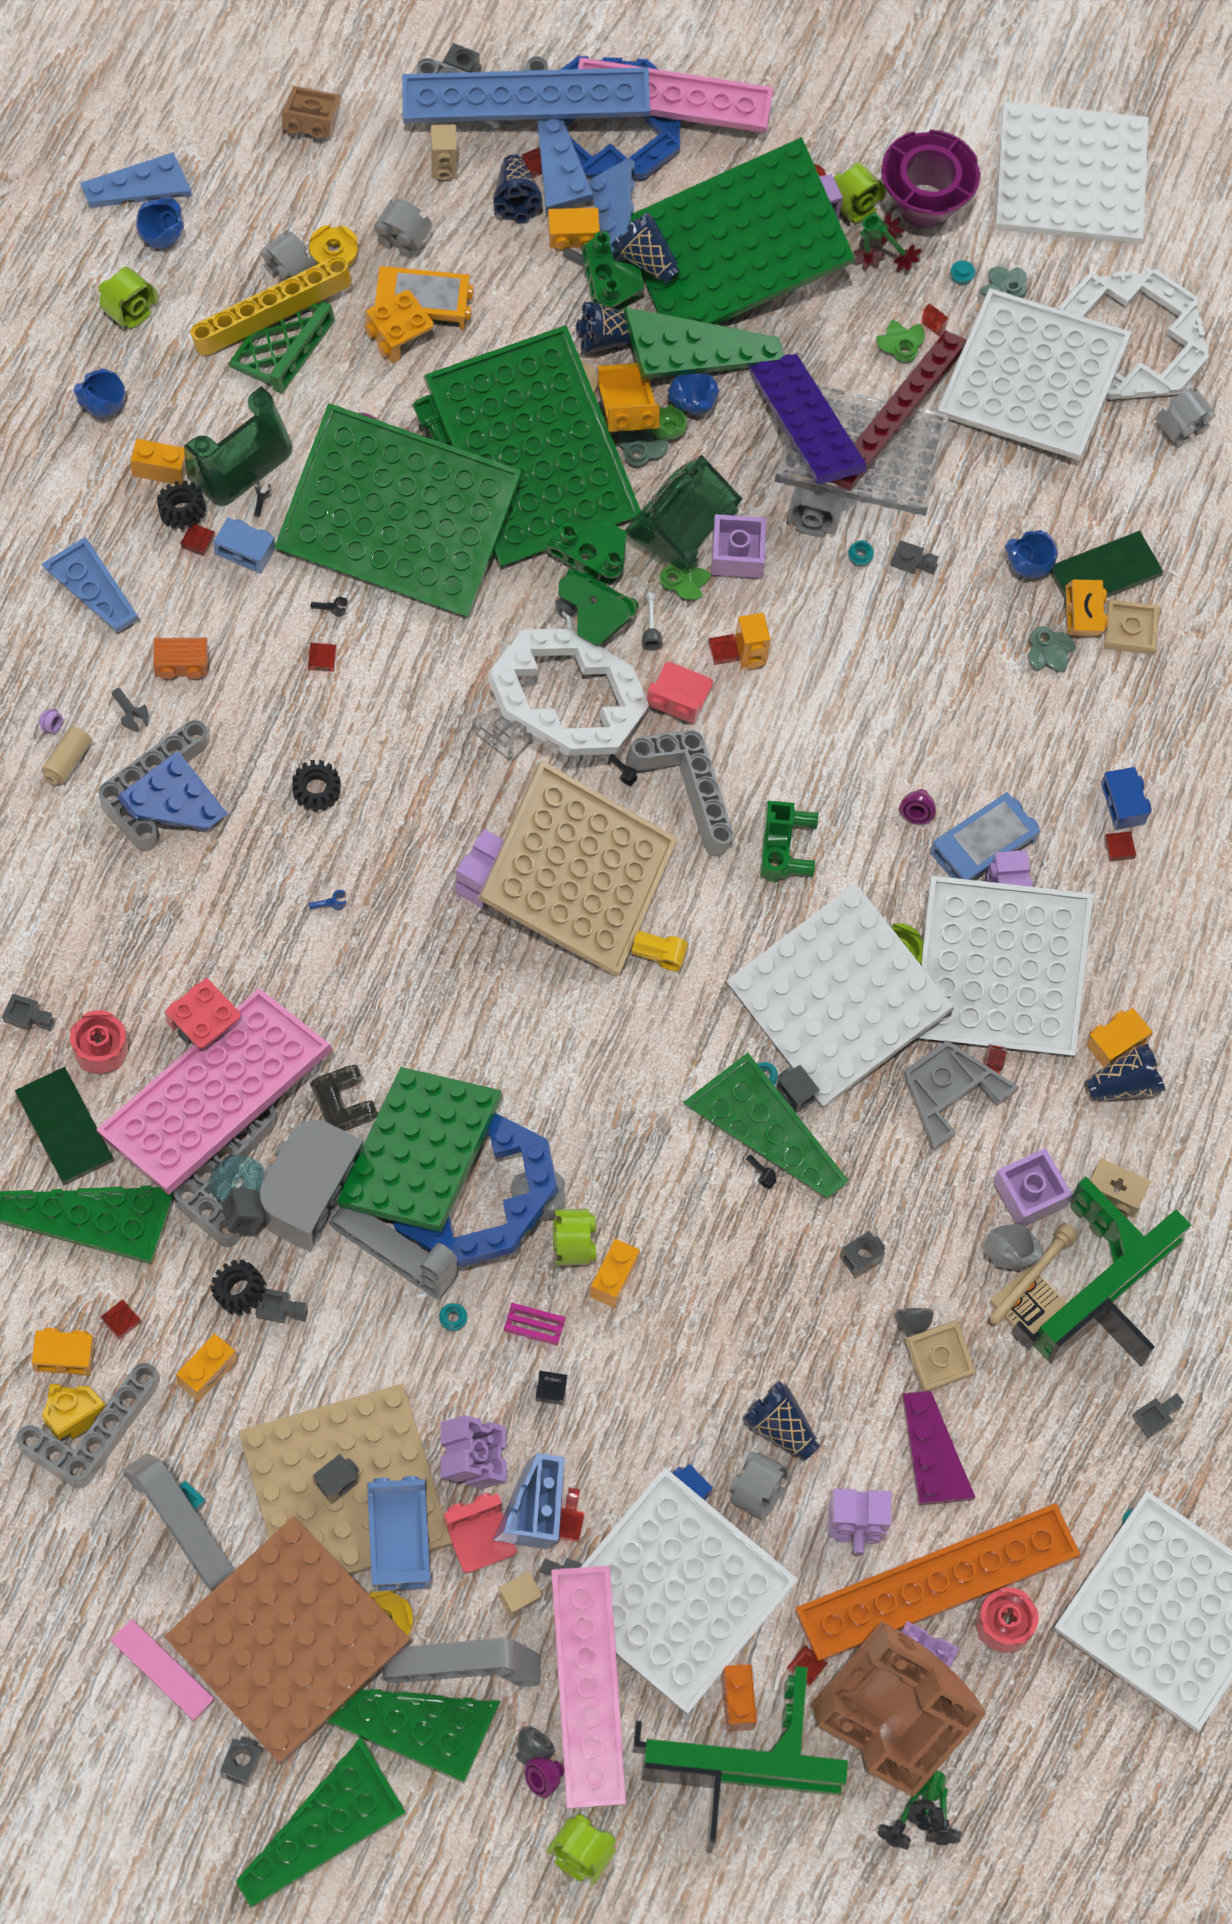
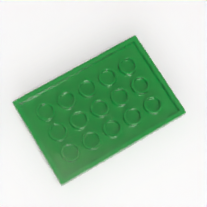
(420, 1149)

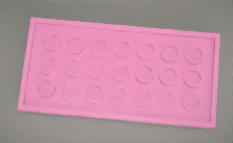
(213, 1092)

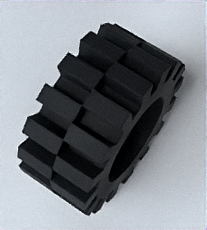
(181, 515)
(316, 772)
(229, 1277)

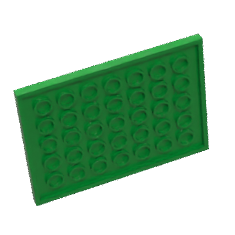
(747, 237)
(539, 415)
(398, 510)

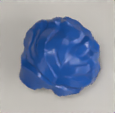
(159, 222)
(101, 393)
(693, 393)
(1032, 554)

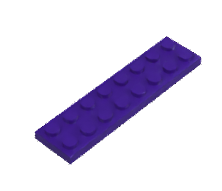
(807, 419)

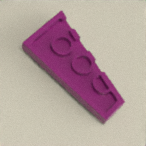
(934, 1459)

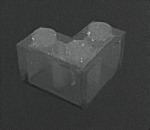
(501, 734)

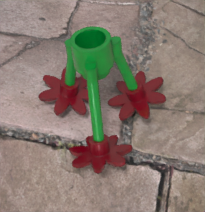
(876, 229)

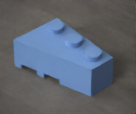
(535, 1504)

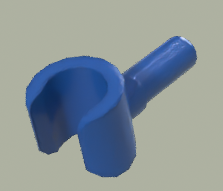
(331, 901)

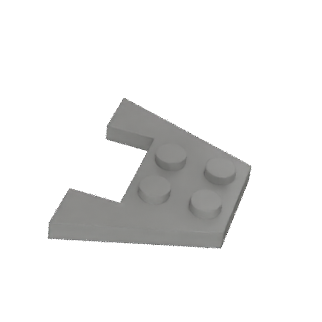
(945, 1078)

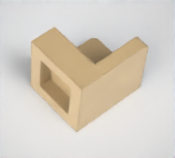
(518, 1594)

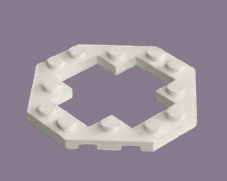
(1186, 329)
(544, 723)

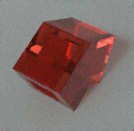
(995, 1057)

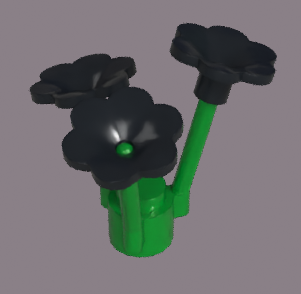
(925, 1816)

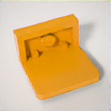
(396, 323)

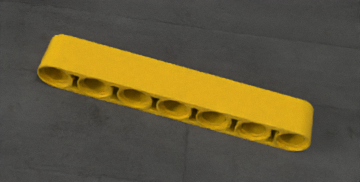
(271, 305)

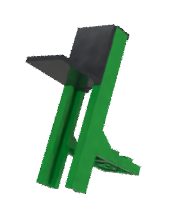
(1132, 1259)
(713, 1765)

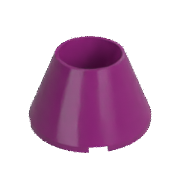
(932, 160)

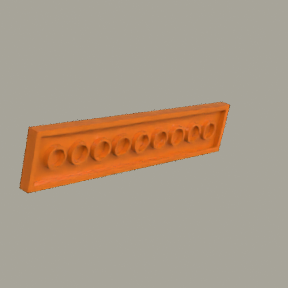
(938, 1581)

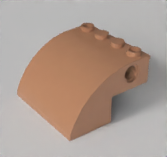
(898, 1708)

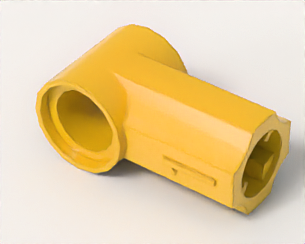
(666, 951)

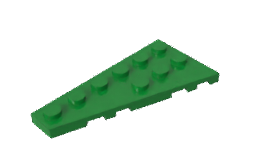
(685, 346)
(757, 1115)
(101, 1218)
(420, 1727)
(334, 1818)

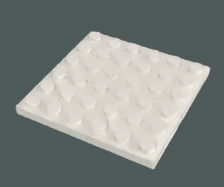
(1072, 173)
(1034, 374)
(1007, 963)
(840, 994)
(685, 1589)
(1160, 1611)

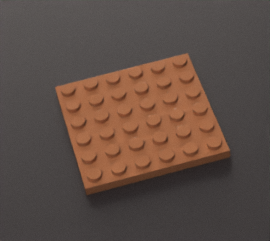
(287, 1639)

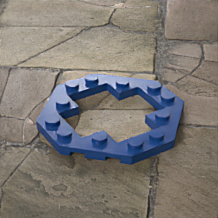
(647, 158)
(520, 1211)

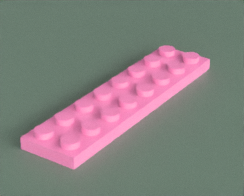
(702, 98)
(588, 1687)

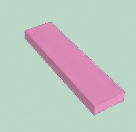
(162, 1670)

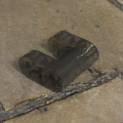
(328, 1096)

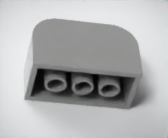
(307, 1181)

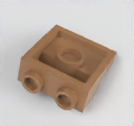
(310, 112)

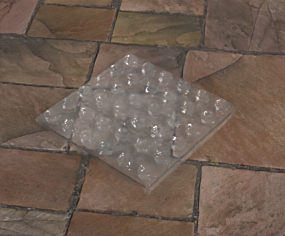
(902, 472)

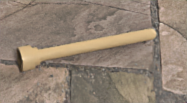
(1064, 1237)

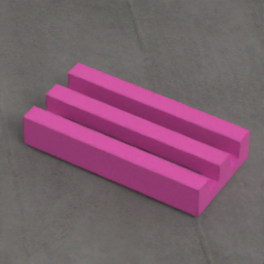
(535, 1313)

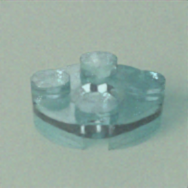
(229, 1169)

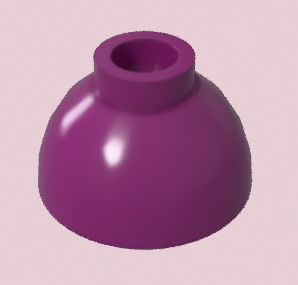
(918, 807)
(543, 1776)

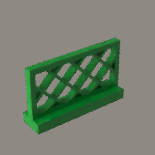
(296, 355)

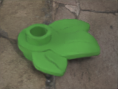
(899, 339)
(687, 581)

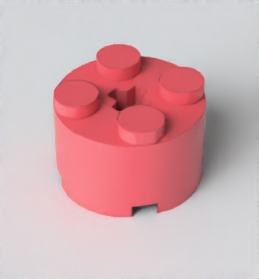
(102, 1056)
(1023, 1620)

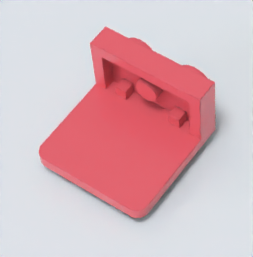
(679, 692)
(202, 1014)
(473, 1531)

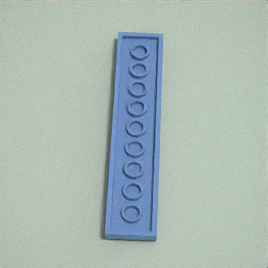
(526, 95)

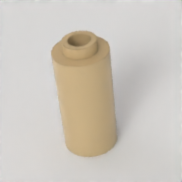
(66, 755)

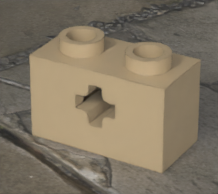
(443, 152)
(1130, 1185)

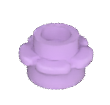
(50, 721)

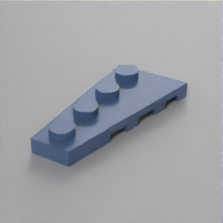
(561, 170)
(149, 179)
(613, 199)
(90, 581)

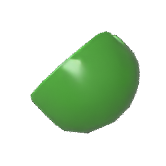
(672, 423)

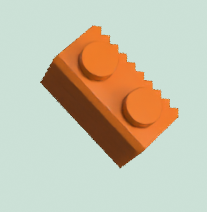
(180, 657)
(739, 1698)

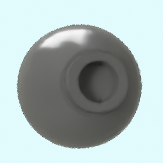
(914, 1319)
(533, 1744)

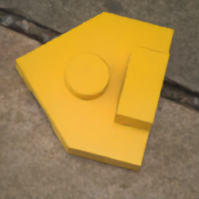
(71, 1410)

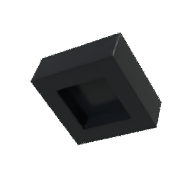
(551, 1387)

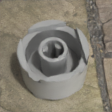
(402, 227)
(286, 256)
(1186, 415)
(814, 511)
(759, 1485)

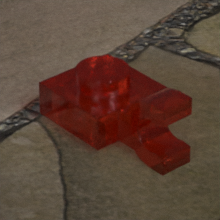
(570, 1519)

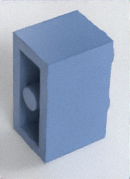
(244, 545)

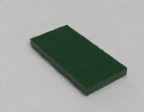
(1118, 563)
(63, 1126)

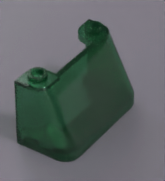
(243, 456)
(684, 512)

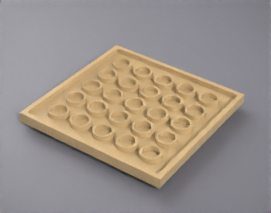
(578, 868)
(371, 1431)

